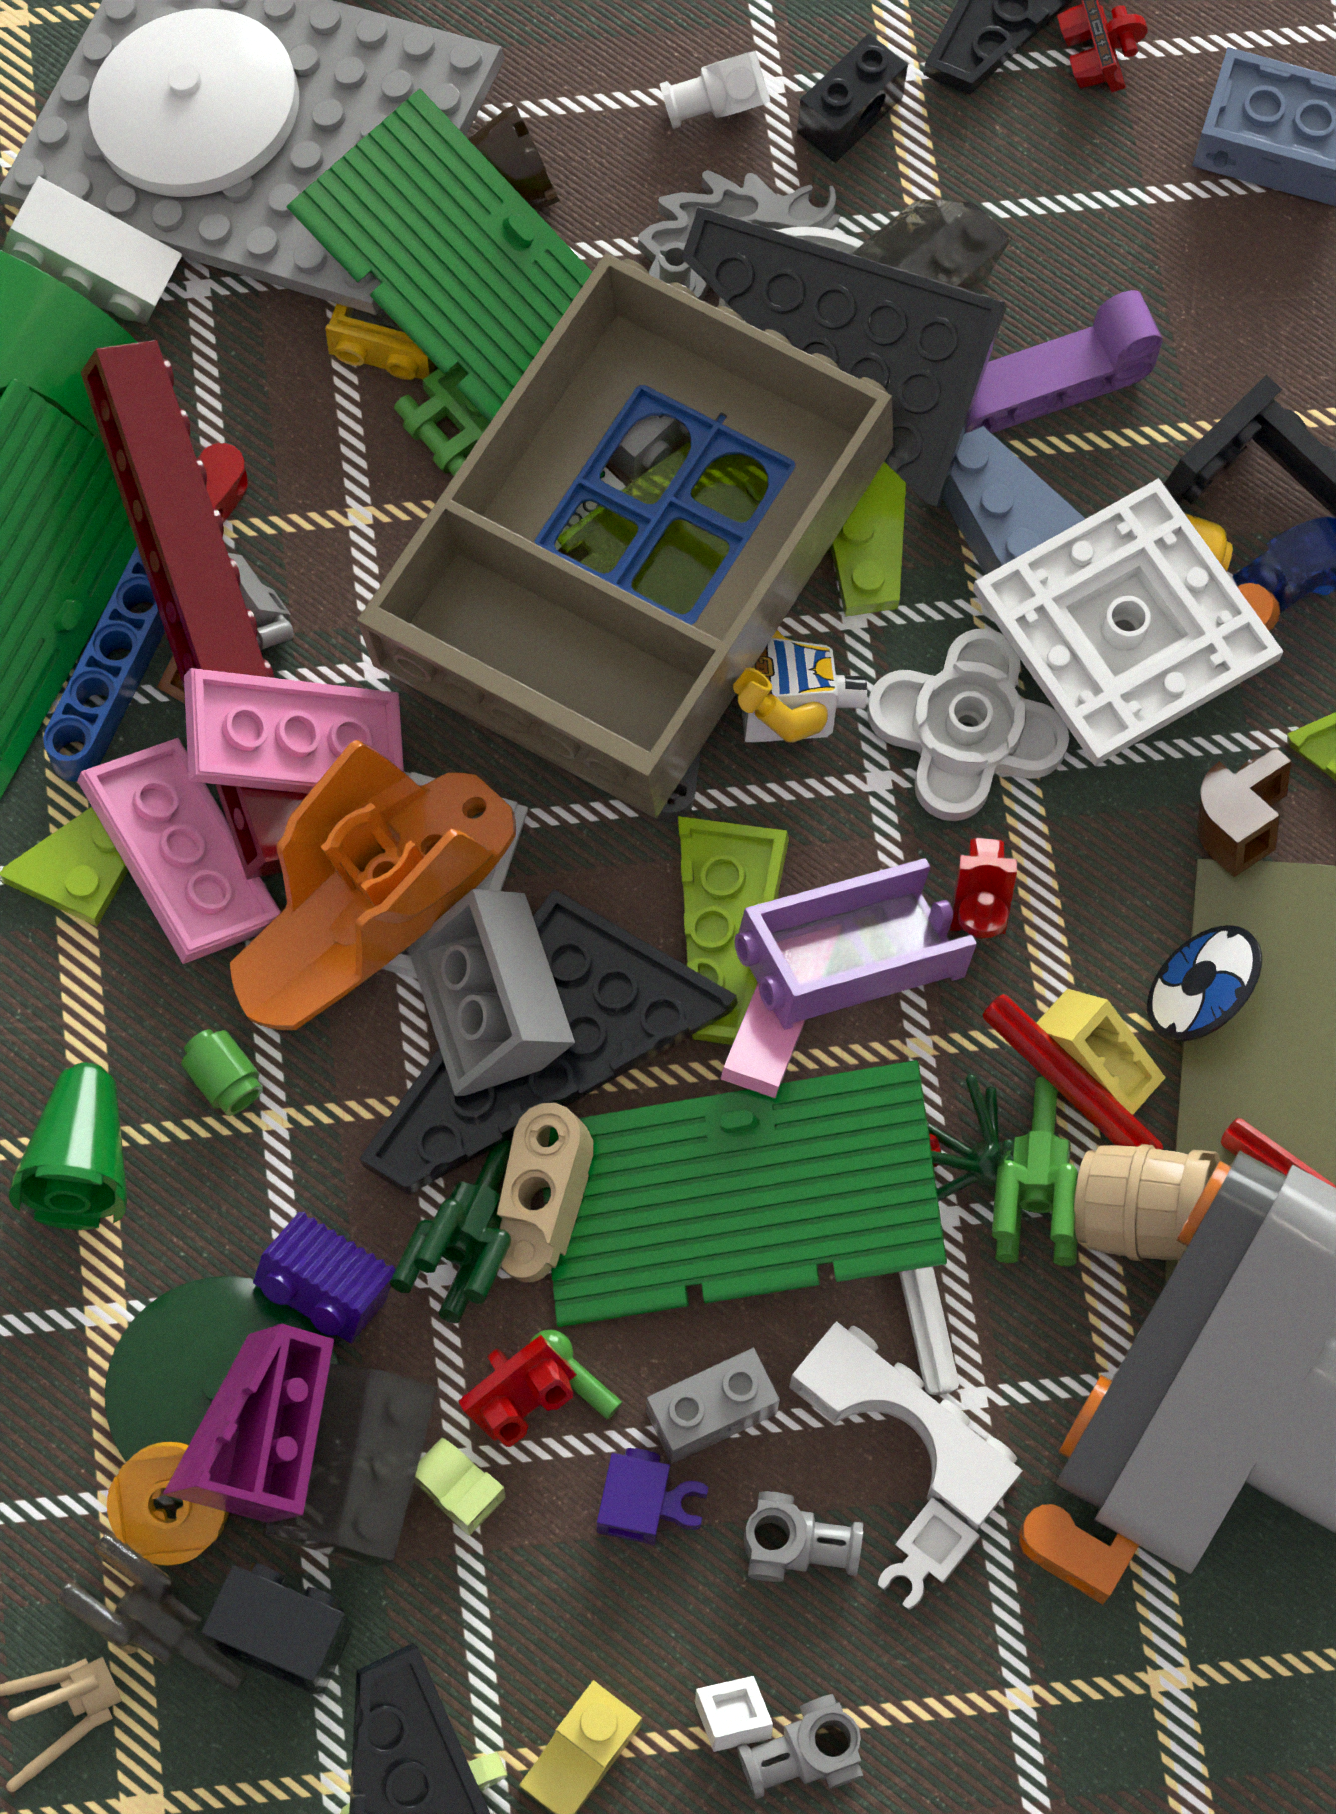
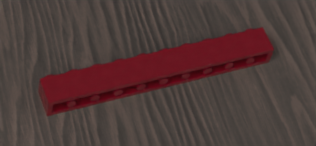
(184, 556)

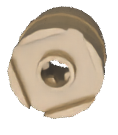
(1138, 1199)

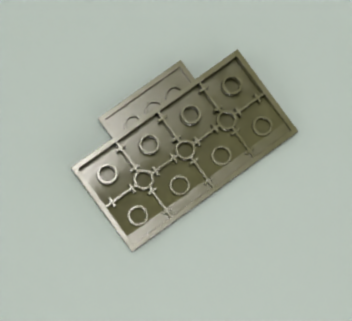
(1280, 1049)

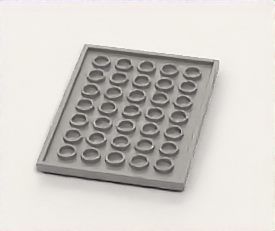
(349, 76)

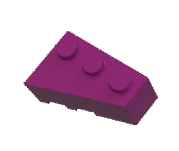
(260, 1429)

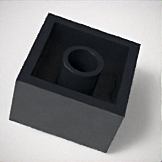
(278, 1628)

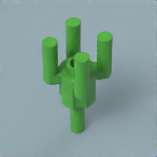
(1038, 1182)

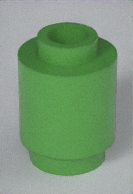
(221, 1071)

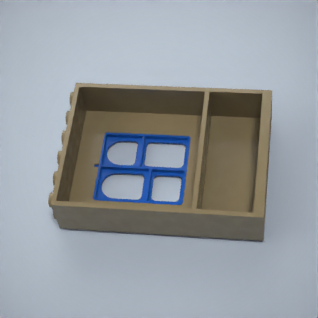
(576, 656)

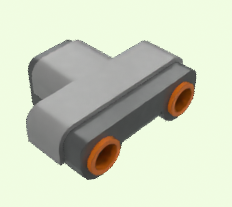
(1224, 1373)

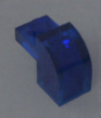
(1296, 562)

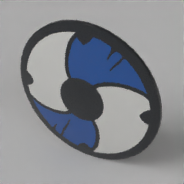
(1204, 983)

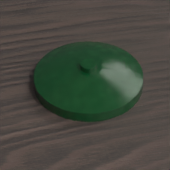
(179, 1356)

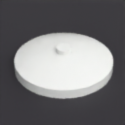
(193, 102)

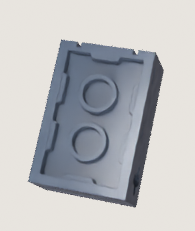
(1272, 126)

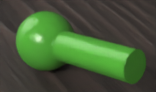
(584, 1383)

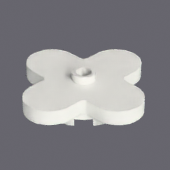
(960, 760)

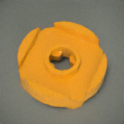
(149, 1529)

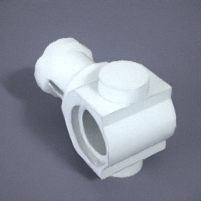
(721, 89)

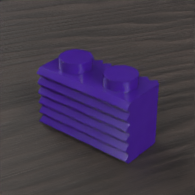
(324, 1277)

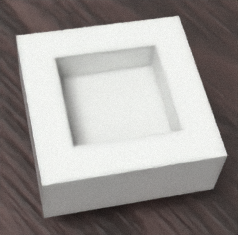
(733, 1713)

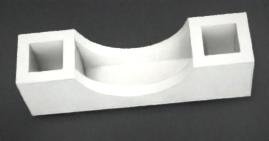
(850, 1378)

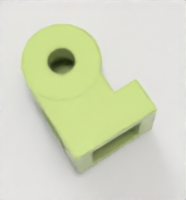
(458, 1486)

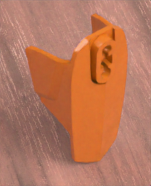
(364, 878)

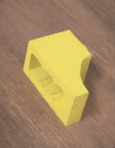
(1103, 1046)
(581, 1751)

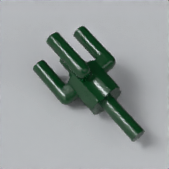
(463, 1234)

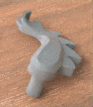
(754, 203)

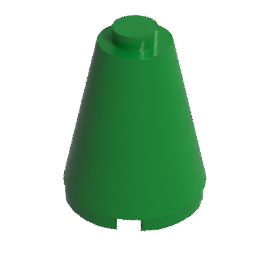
(75, 1154)

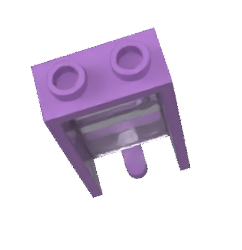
(850, 943)

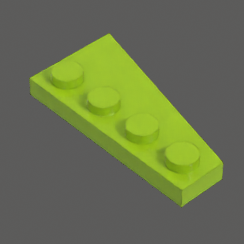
(871, 546)
(722, 874)

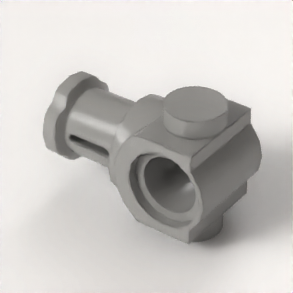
(806, 1540)
(802, 1754)

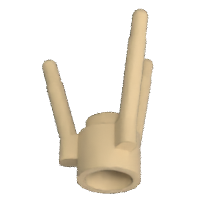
(84, 1686)

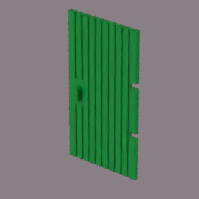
(451, 244)
(59, 558)
(752, 1195)

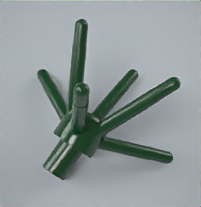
(982, 1159)

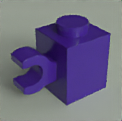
(638, 1499)

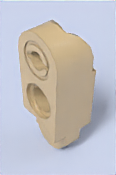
(532, 1165)

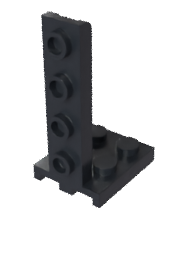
(1275, 430)

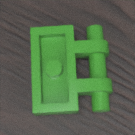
(449, 402)

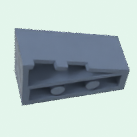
(1002, 502)

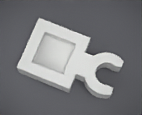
(933, 1546)

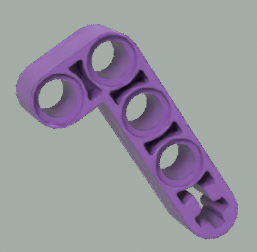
(1070, 369)

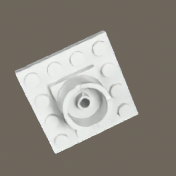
(1127, 621)

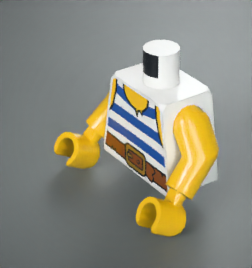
(795, 692)

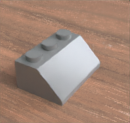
(490, 991)

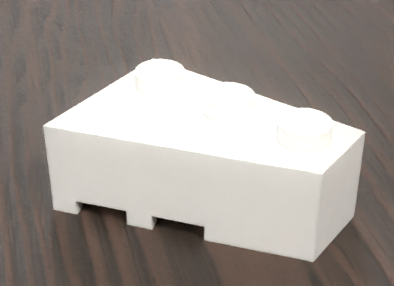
(91, 252)

